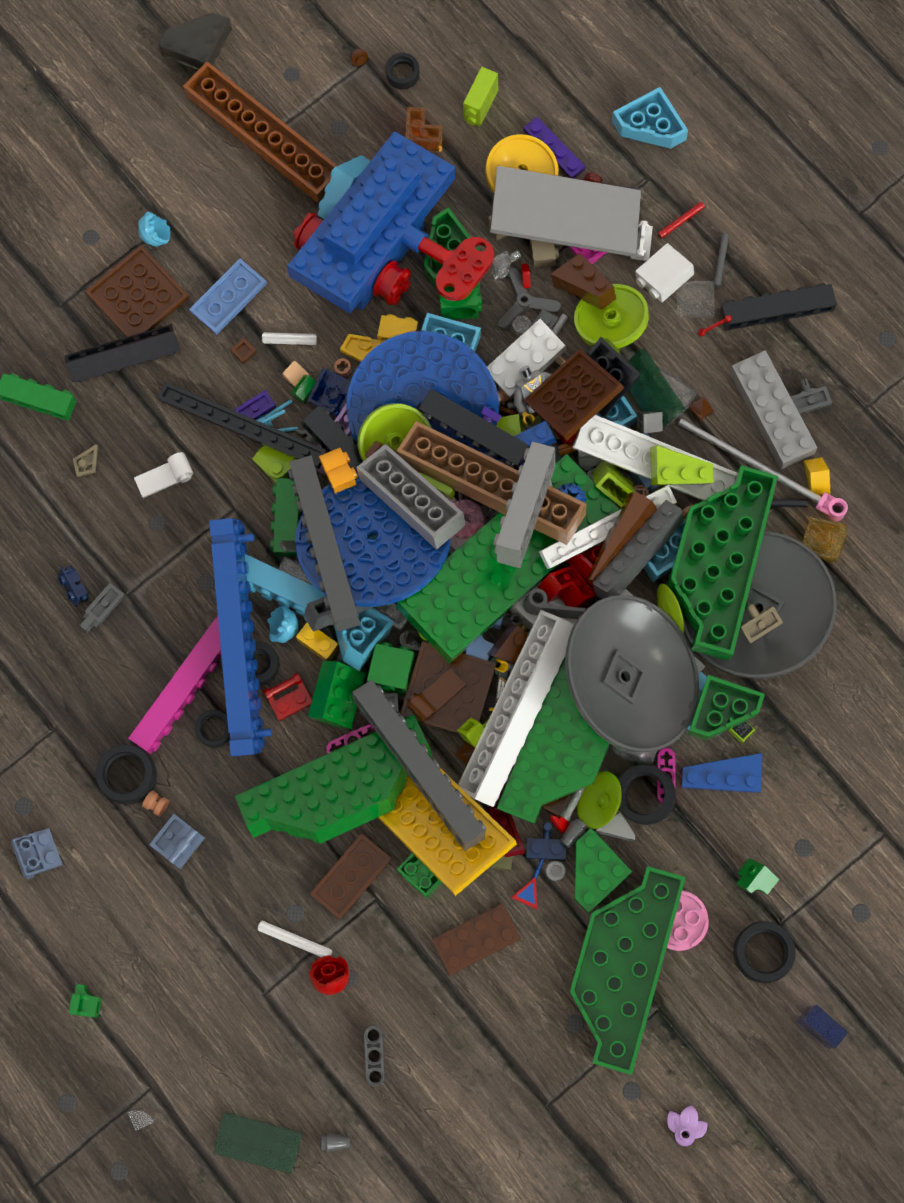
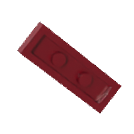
(507, 823)

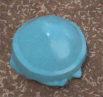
(153, 229)
(283, 625)

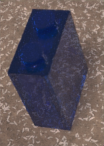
(822, 1026)

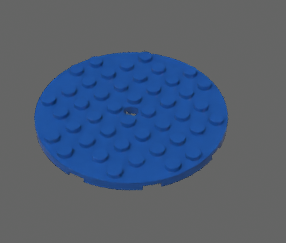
(410, 366)
(379, 569)

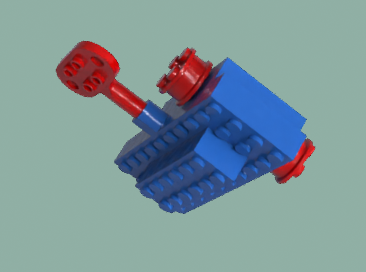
(376, 224)

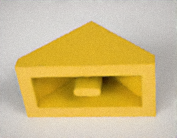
(817, 475)

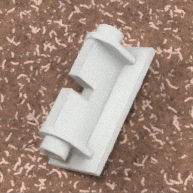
(643, 241)

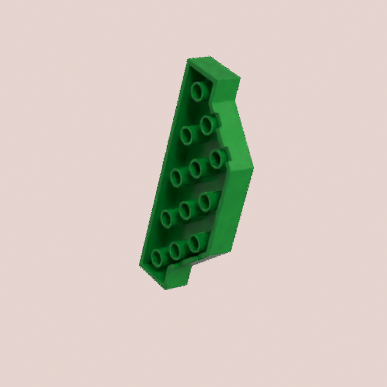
(719, 559)
(557, 755)
(330, 792)
(623, 966)

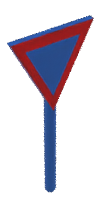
(528, 893)

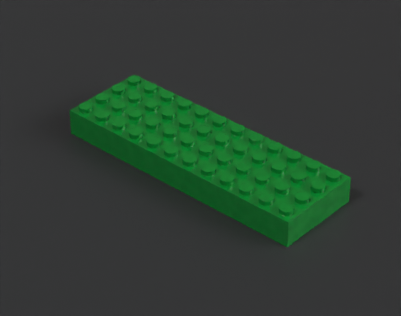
(476, 589)

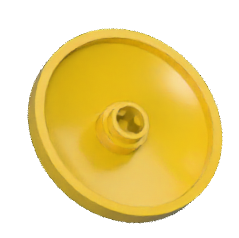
(521, 153)

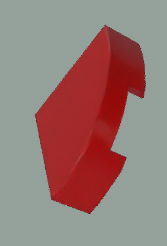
(526, 275)

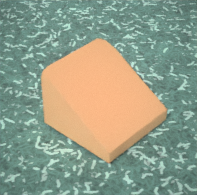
(294, 373)

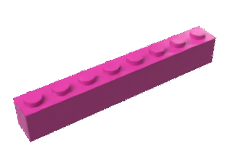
(179, 691)

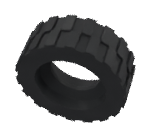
(273, 662)

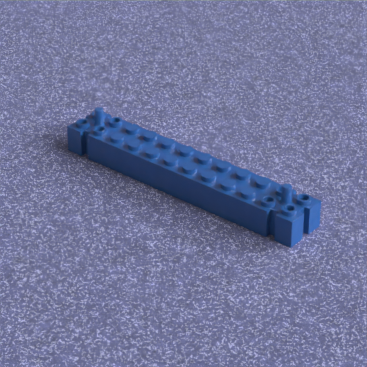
(236, 636)

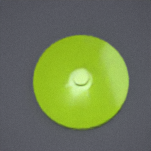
(619, 321)
(388, 426)

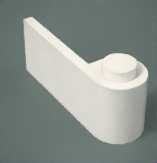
(164, 476)

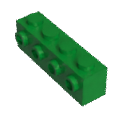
(37, 397)
(286, 516)

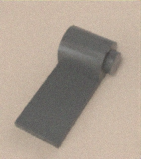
(537, 601)

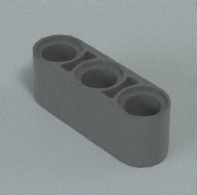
(370, 1046)

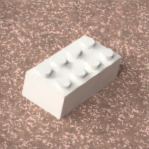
(534, 348)

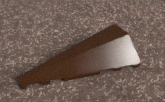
(632, 517)

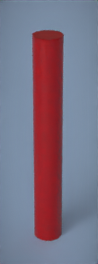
(679, 221)

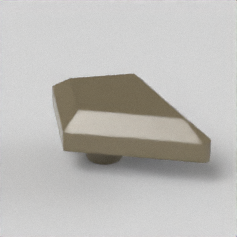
(86, 462)

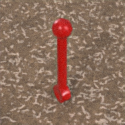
(701, 332)

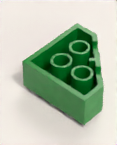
(449, 234)
(723, 707)
(596, 871)

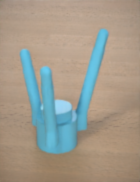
(274, 414)

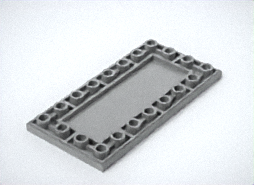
(565, 211)

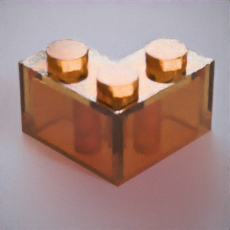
(427, 136)

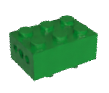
(333, 694)

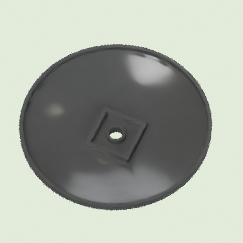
(803, 596)
(658, 668)

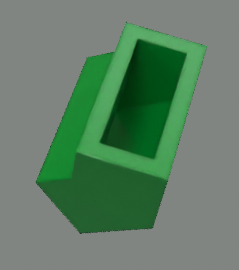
(303, 388)

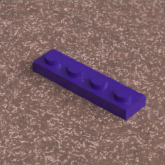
(565, 158)

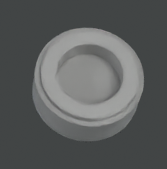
(555, 871)

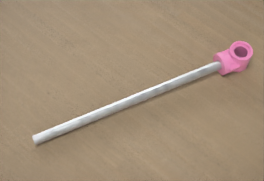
(825, 502)

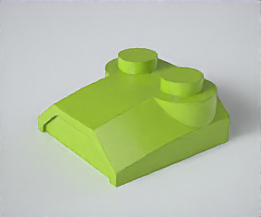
(273, 463)

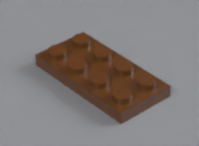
(350, 876)
(476, 939)

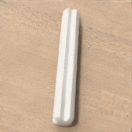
(293, 939)

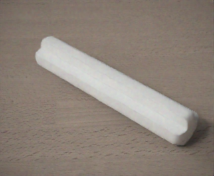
(289, 338)

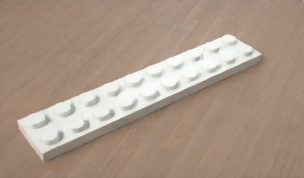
(632, 452)

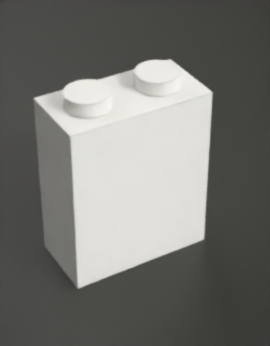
(664, 273)

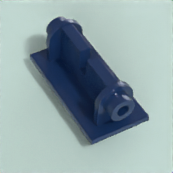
(74, 592)

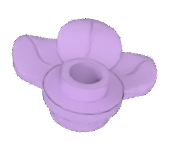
(687, 1123)

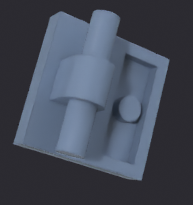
(177, 841)
(36, 853)

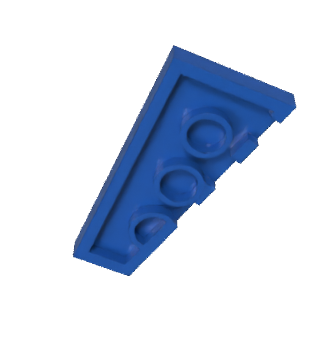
(733, 774)

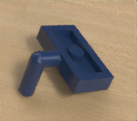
(545, 848)

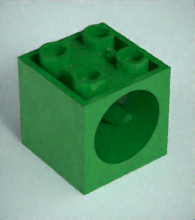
(462, 309)
(392, 668)
(419, 876)

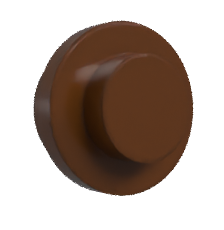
(359, 57)

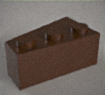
(585, 281)
(509, 644)

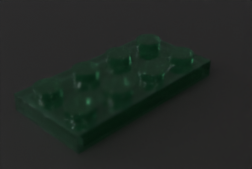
(653, 390)
(258, 1143)

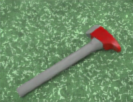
(561, 822)

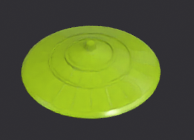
(668, 603)
(600, 801)

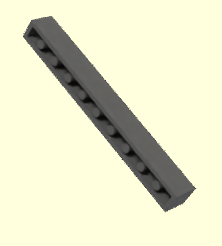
(324, 544)
(419, 766)

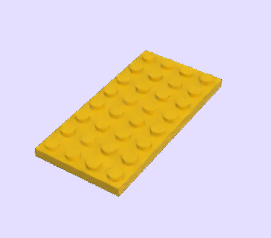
(435, 846)

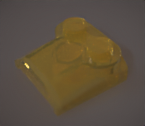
(825, 538)

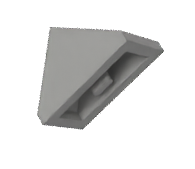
(649, 422)
(617, 828)

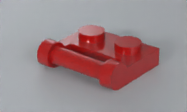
(291, 702)

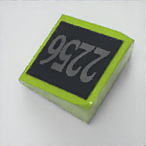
(742, 731)

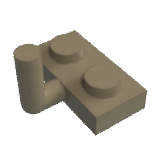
(760, 622)

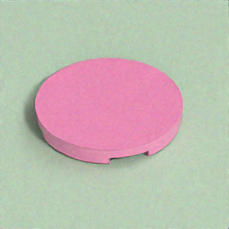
(689, 923)

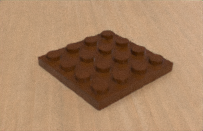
(137, 293)
(573, 394)
(467, 703)

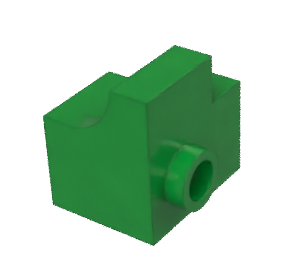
(756, 877)
(84, 1003)

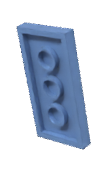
(228, 296)

